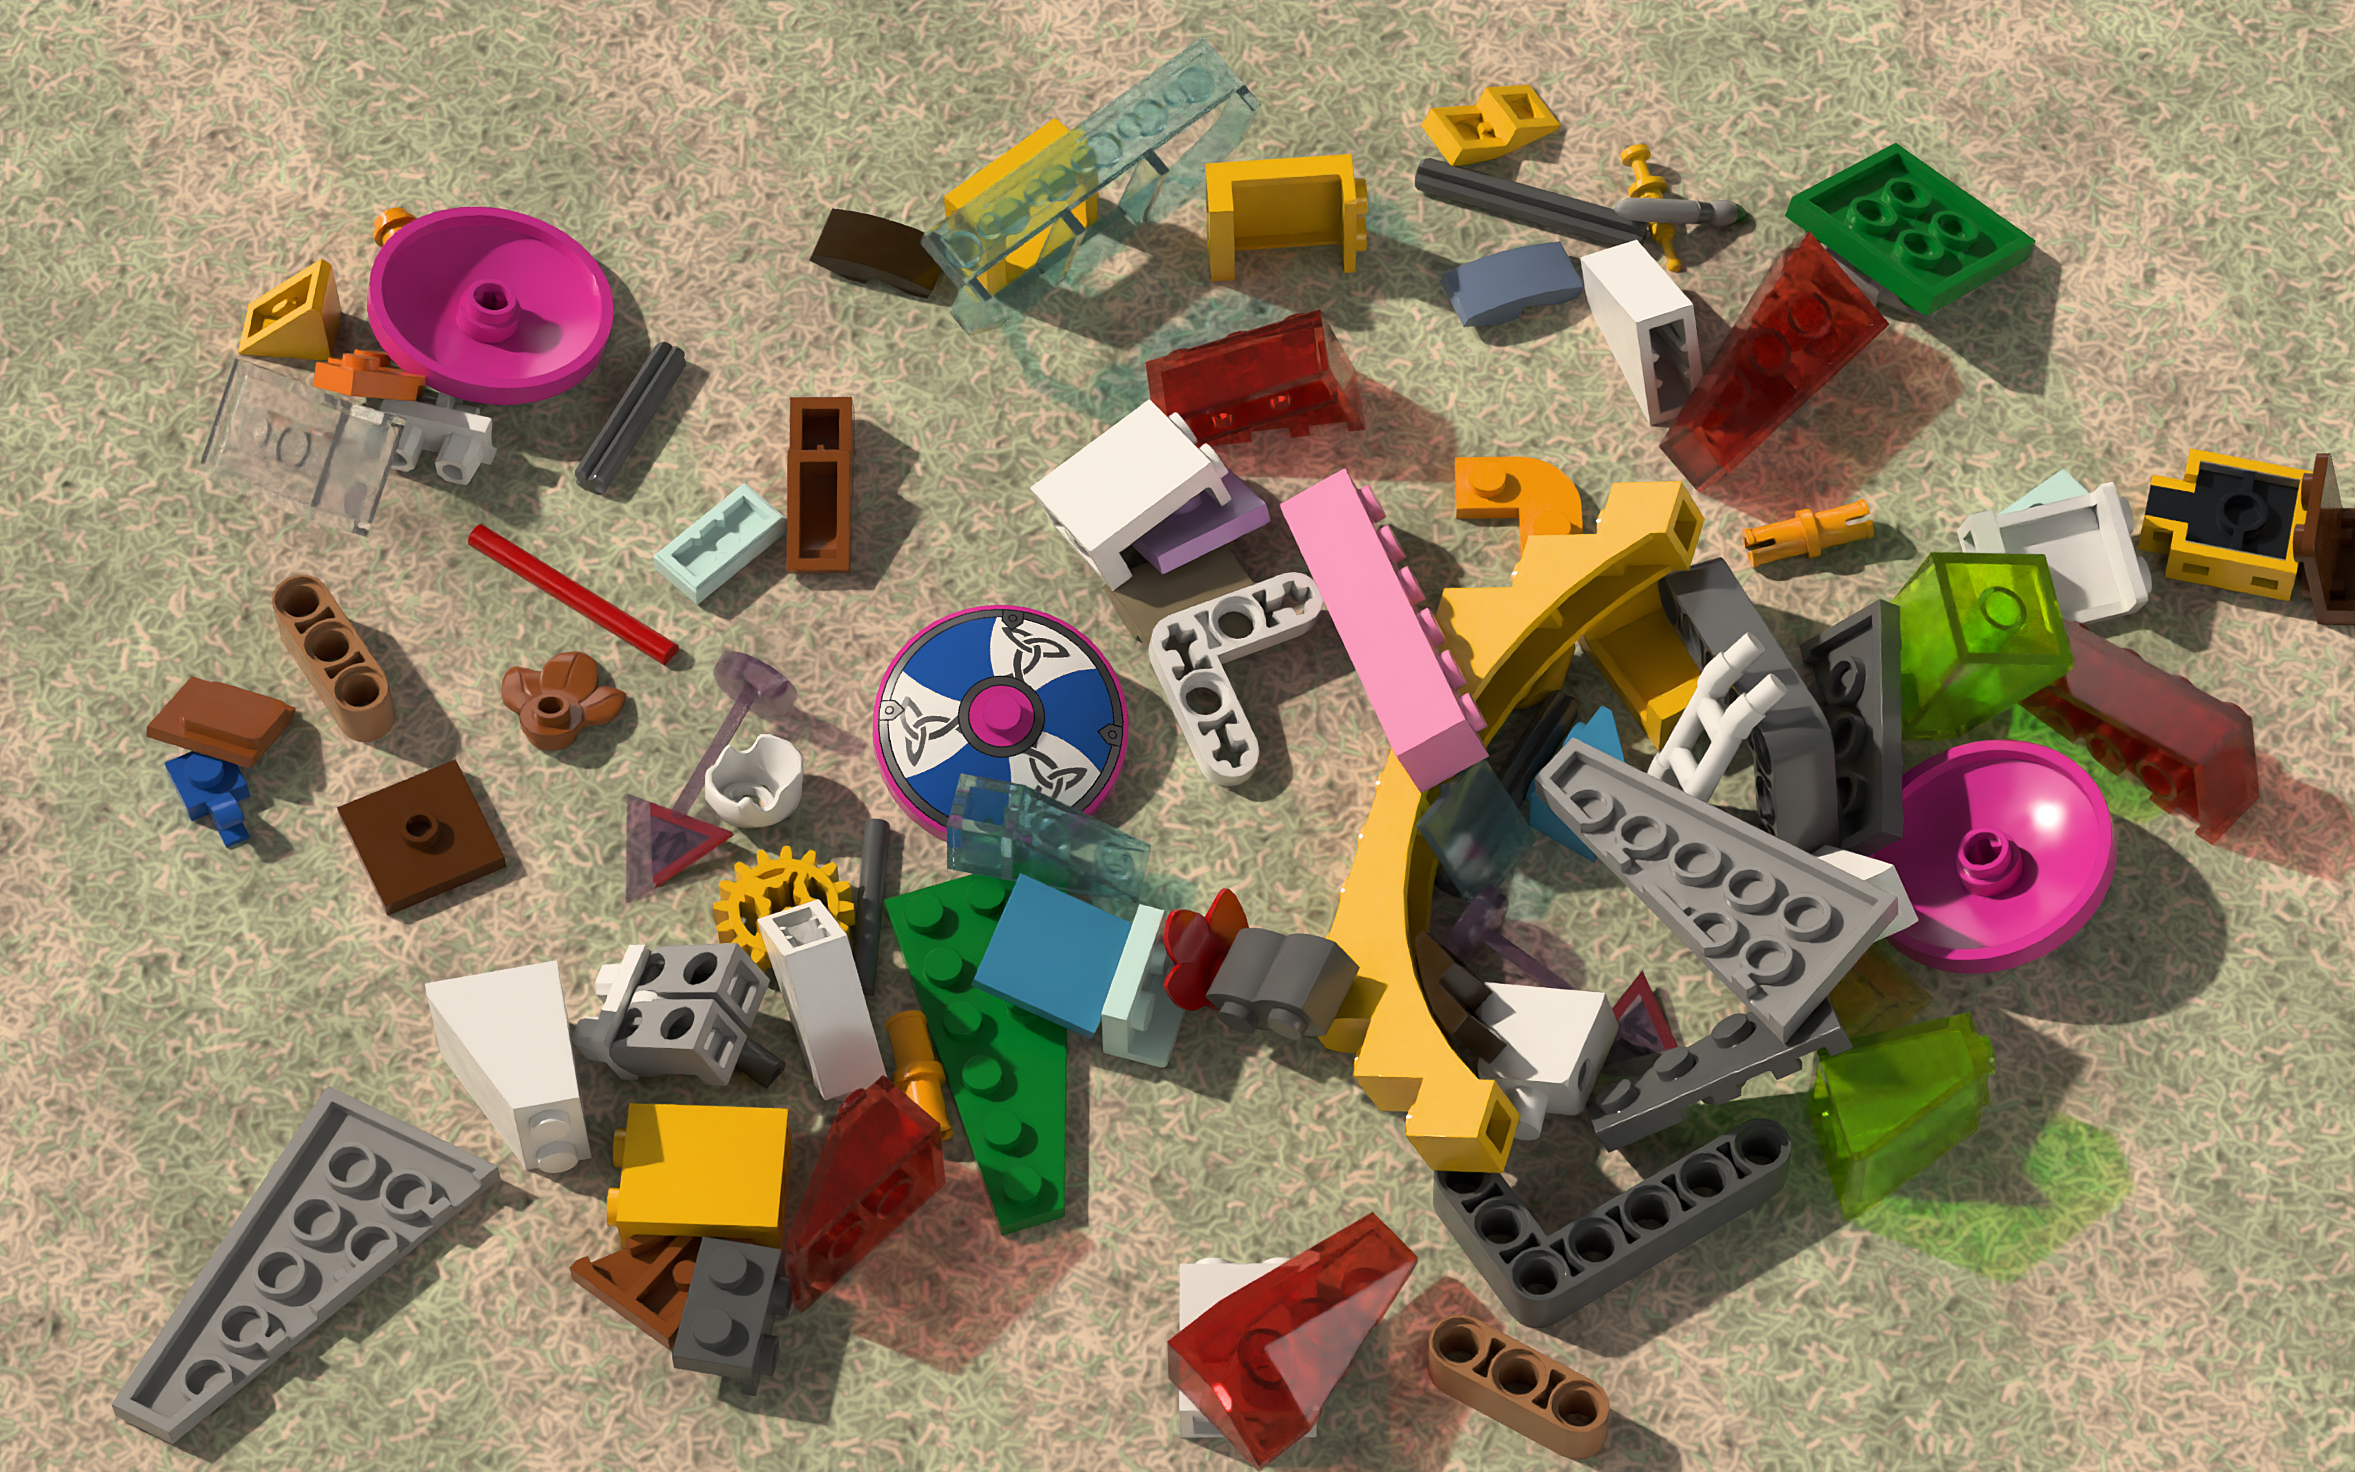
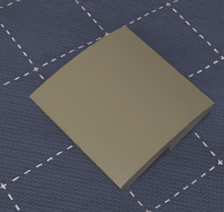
(1153, 596)

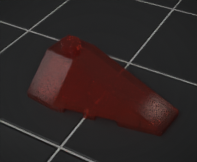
(1284, 1341)

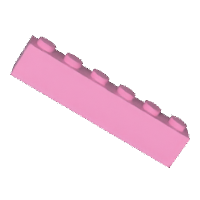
(1384, 630)

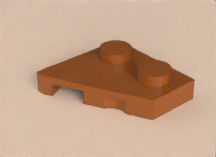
(646, 1281)

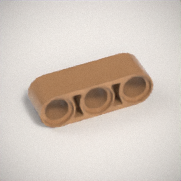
(327, 636)
(1505, 1360)

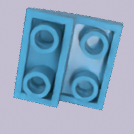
(1053, 956)

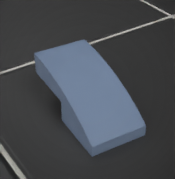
(1504, 283)

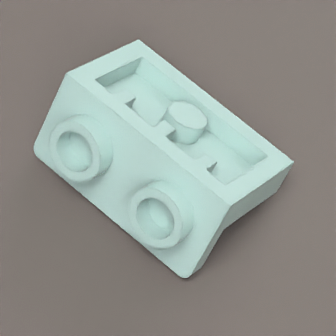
(1138, 1014)

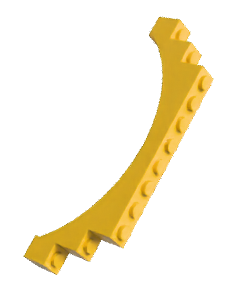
(1502, 647)

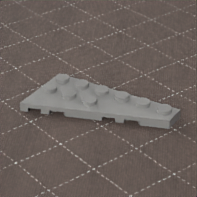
(1740, 899)
(317, 1232)

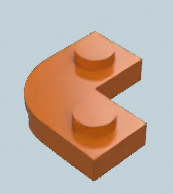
(368, 375)

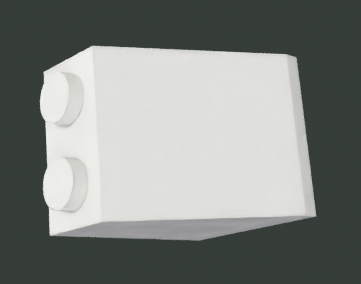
(516, 1058)

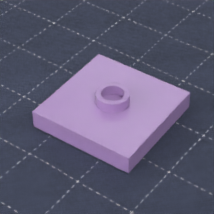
(1203, 526)

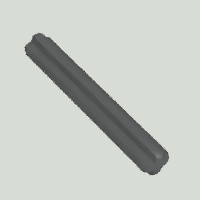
(1527, 203)
(1528, 757)

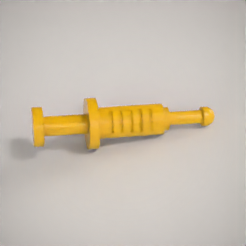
(1651, 187)

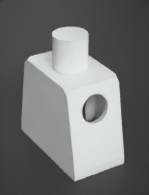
(1551, 1051)

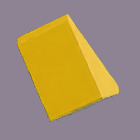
(295, 317)

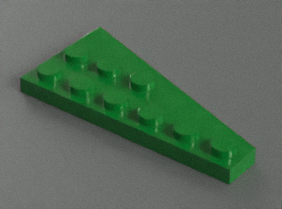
(996, 1057)

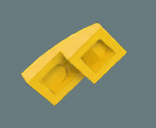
(1493, 127)

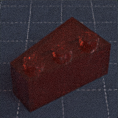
(1260, 381)

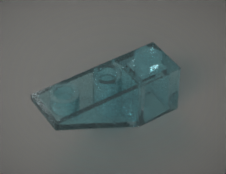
(1014, 830)

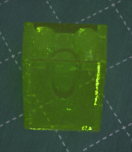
(1976, 640)
(1897, 1104)

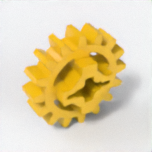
(775, 888)

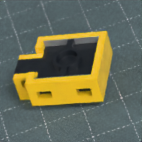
(2227, 523)

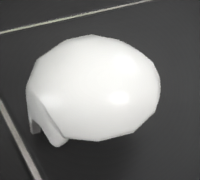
(740, 773)

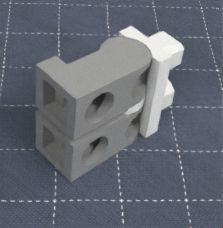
(674, 1011)

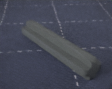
(630, 418)

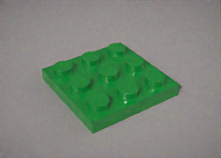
(1910, 229)

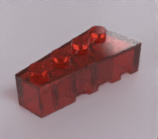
(1781, 350)

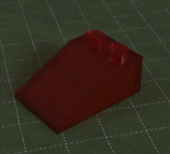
(869, 1179)

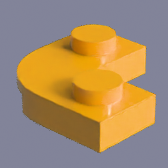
(1519, 489)

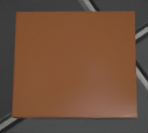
(221, 721)

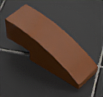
(820, 485)

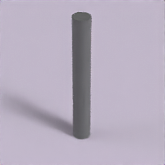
(870, 902)

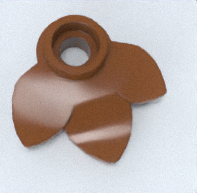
(560, 699)

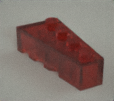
(2157, 727)

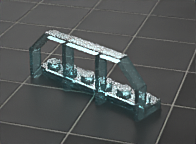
(1079, 166)

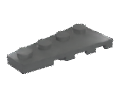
(1862, 701)
(1709, 1072)

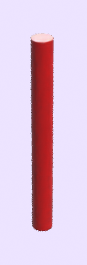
(572, 594)

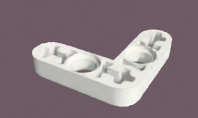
(1213, 648)

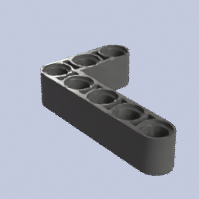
(1793, 741)
(1610, 1227)

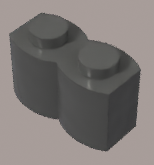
(1282, 983)

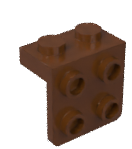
(2326, 546)

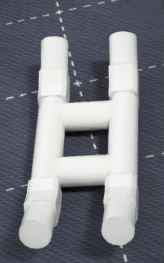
(1723, 727)

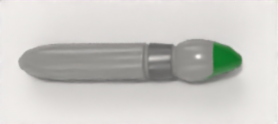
(1717, 213)

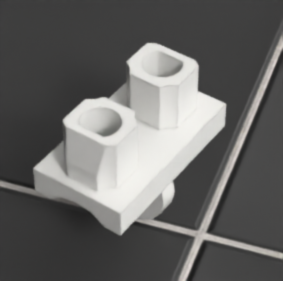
(444, 428)

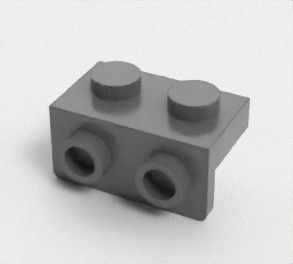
(733, 1312)

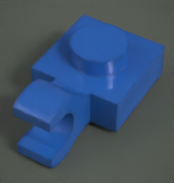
(211, 788)

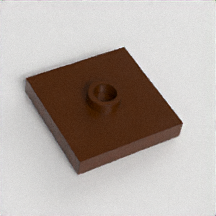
(421, 837)

